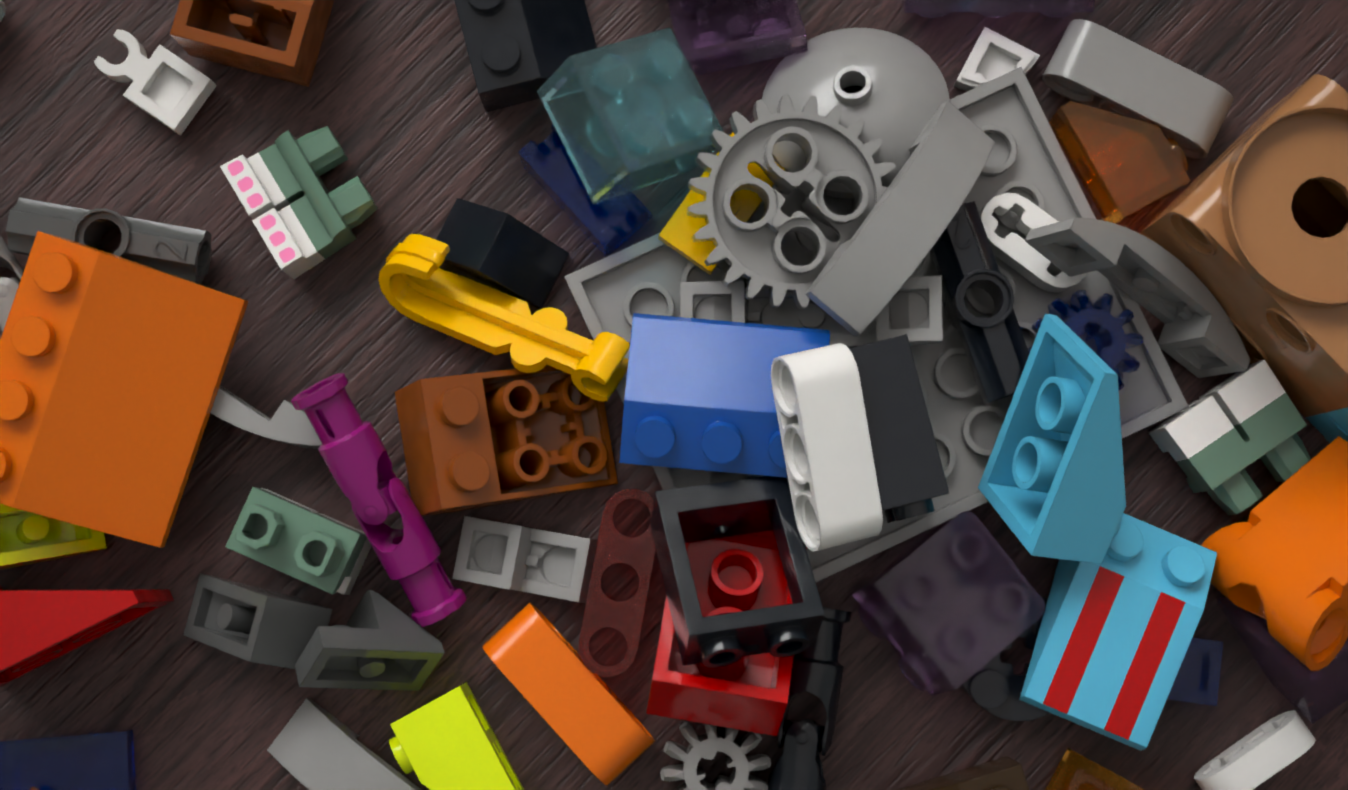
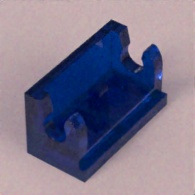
(604, 223)

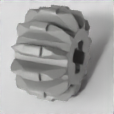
(706, 747)

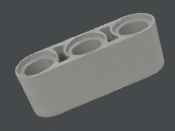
(1132, 81)

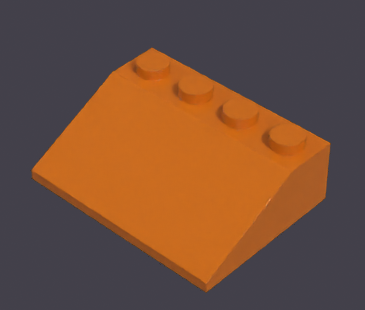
(107, 388)

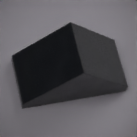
(502, 252)

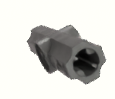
(158, 245)

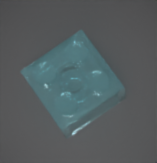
(629, 114)

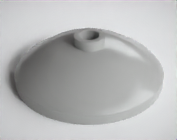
(896, 99)

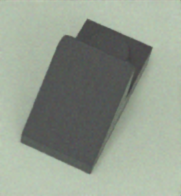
(373, 651)

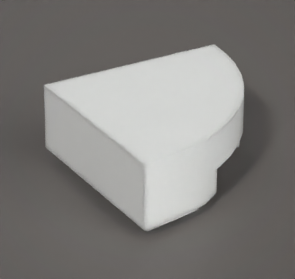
(991, 58)

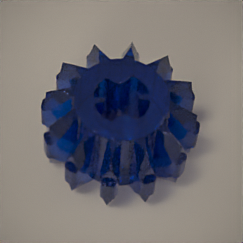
(1100, 326)

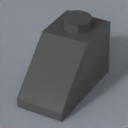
(253, 621)

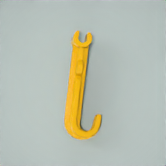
(497, 320)

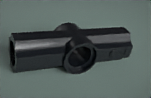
(993, 343)

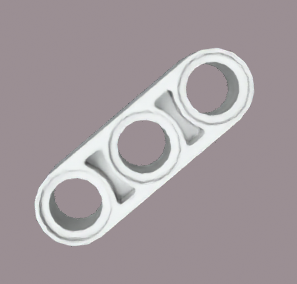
(826, 446)

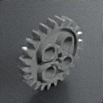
(830, 157)

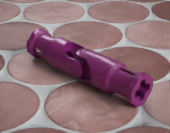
(367, 478)

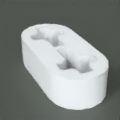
(1014, 249)
(1257, 755)

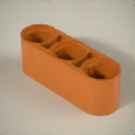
(568, 694)

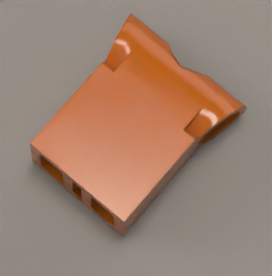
(1294, 559)

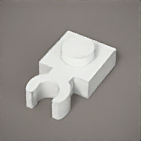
(160, 85)

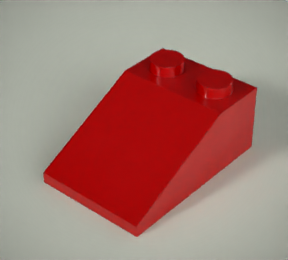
(53, 622)
(754, 691)

